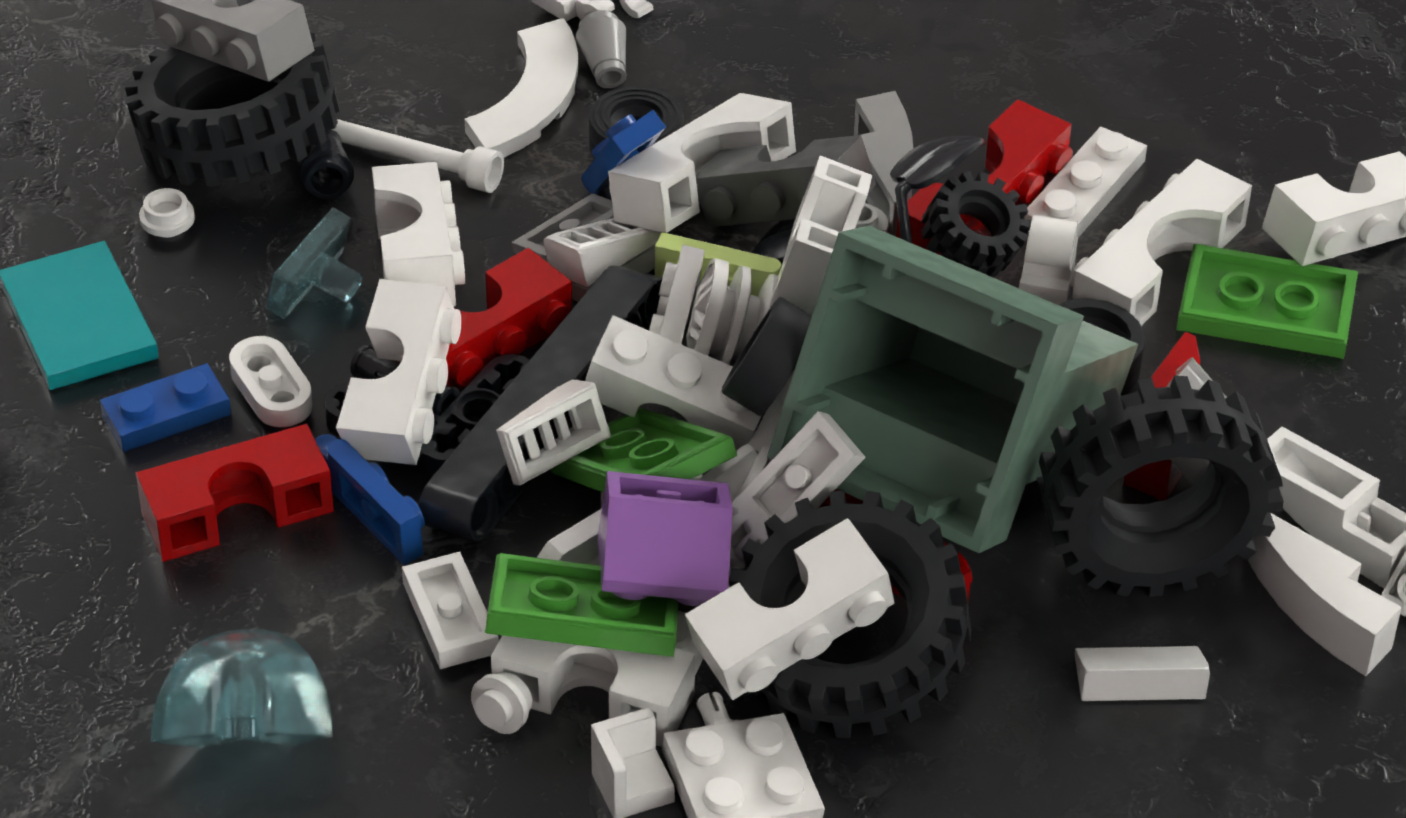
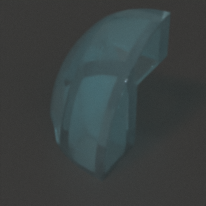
(245, 689)

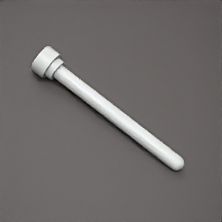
(478, 167)

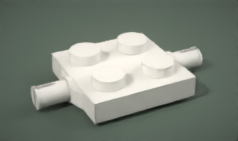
(740, 767)

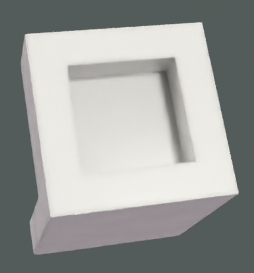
(629, 764)

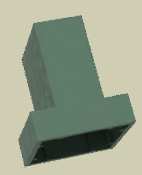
(944, 381)

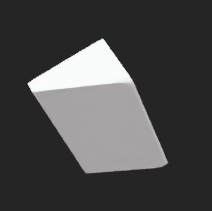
(1142, 673)

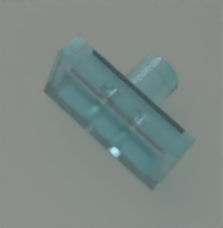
(315, 265)

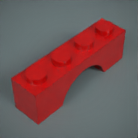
(1022, 149)

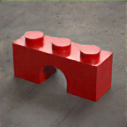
(523, 308)
(273, 471)

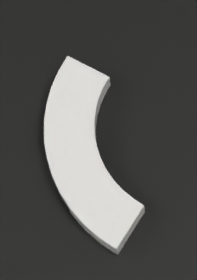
(538, 97)

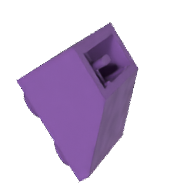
(664, 537)

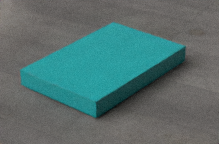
(78, 315)

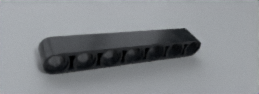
(474, 483)

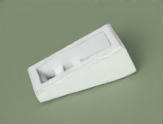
(591, 248)
(588, 429)

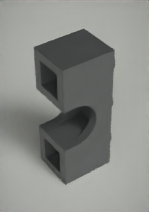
(751, 188)

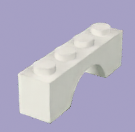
(660, 184)
(828, 207)
(1192, 208)
(417, 226)

